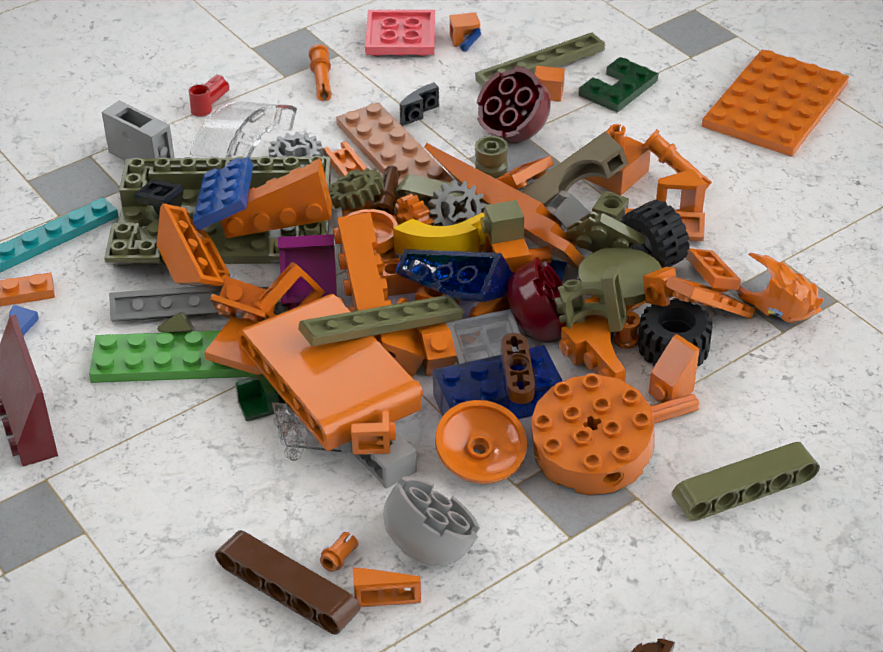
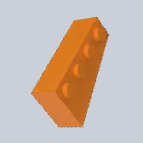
(284, 203)
(361, 262)

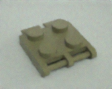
(603, 232)

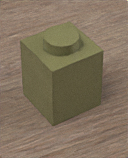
(503, 222)

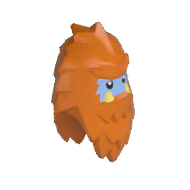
(786, 295)

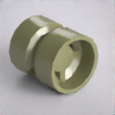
(491, 155)

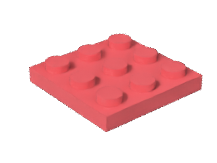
(400, 32)

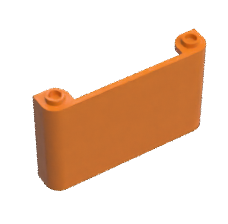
(333, 381)

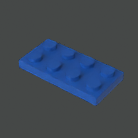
(223, 192)

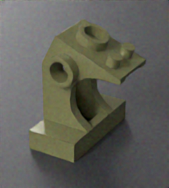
(611, 305)

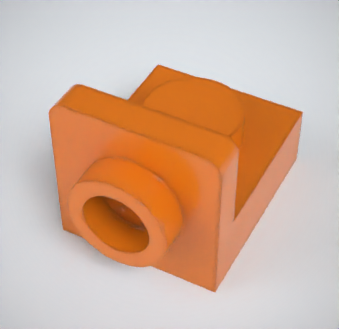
(655, 288)
(373, 437)

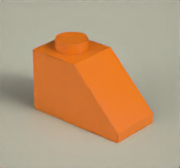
(437, 347)
(674, 371)

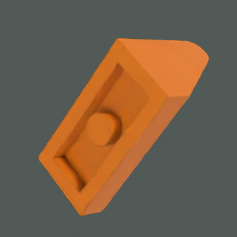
(691, 188)
(282, 284)

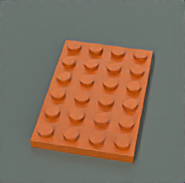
(776, 102)

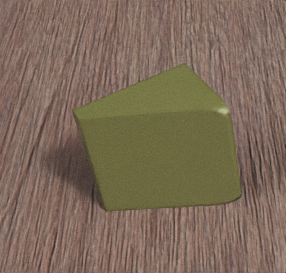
(177, 323)

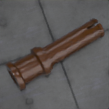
(387, 198)

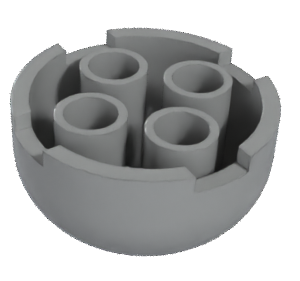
(428, 523)

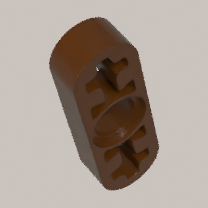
(513, 377)

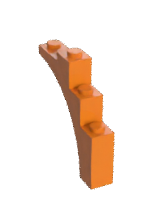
(591, 344)

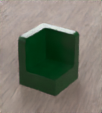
(256, 397)

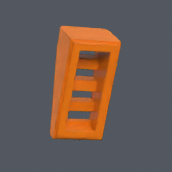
(385, 587)

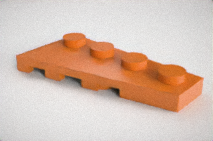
(706, 296)

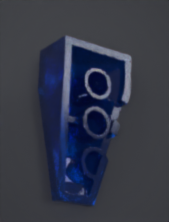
(457, 273)

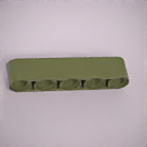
(745, 481)

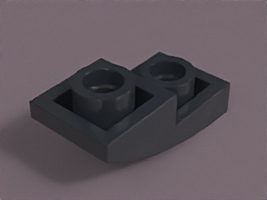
(418, 102)

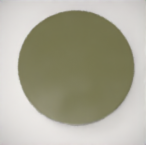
(632, 267)

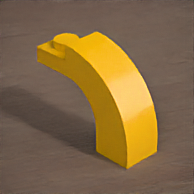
(458, 237)

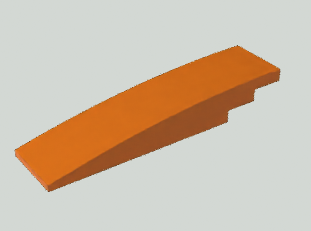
(539, 223)

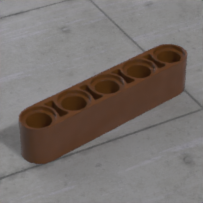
(288, 582)

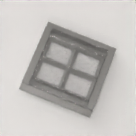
(481, 335)

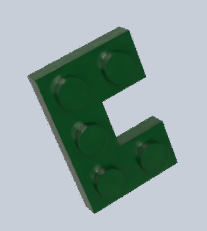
(632, 82)

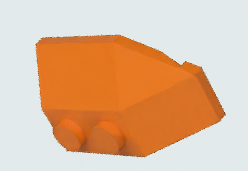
(188, 252)

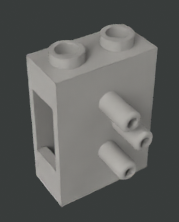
(135, 133)

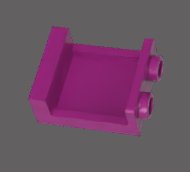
(313, 255)

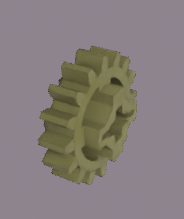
(356, 188)

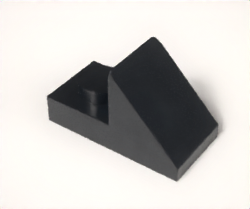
(158, 193)

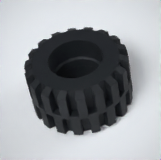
(663, 231)
(661, 323)

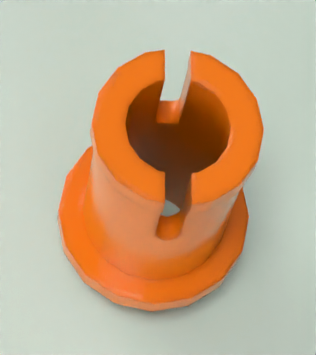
(334, 557)

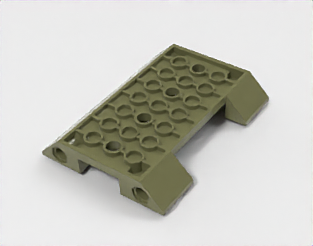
(137, 246)

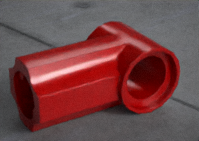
(203, 96)

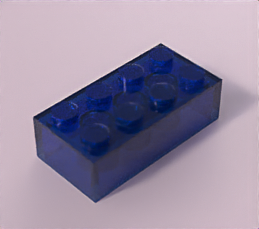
(486, 381)

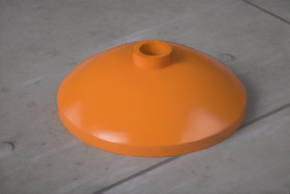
(481, 427)

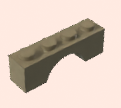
(597, 158)

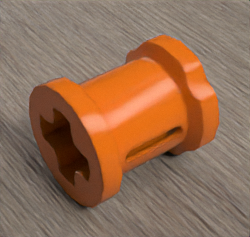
(623, 338)

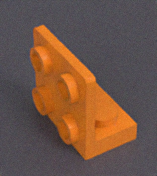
(239, 300)

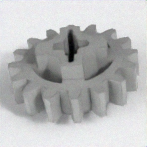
(296, 145)
(449, 202)

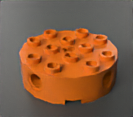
(593, 434)

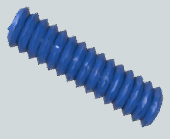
(471, 38)

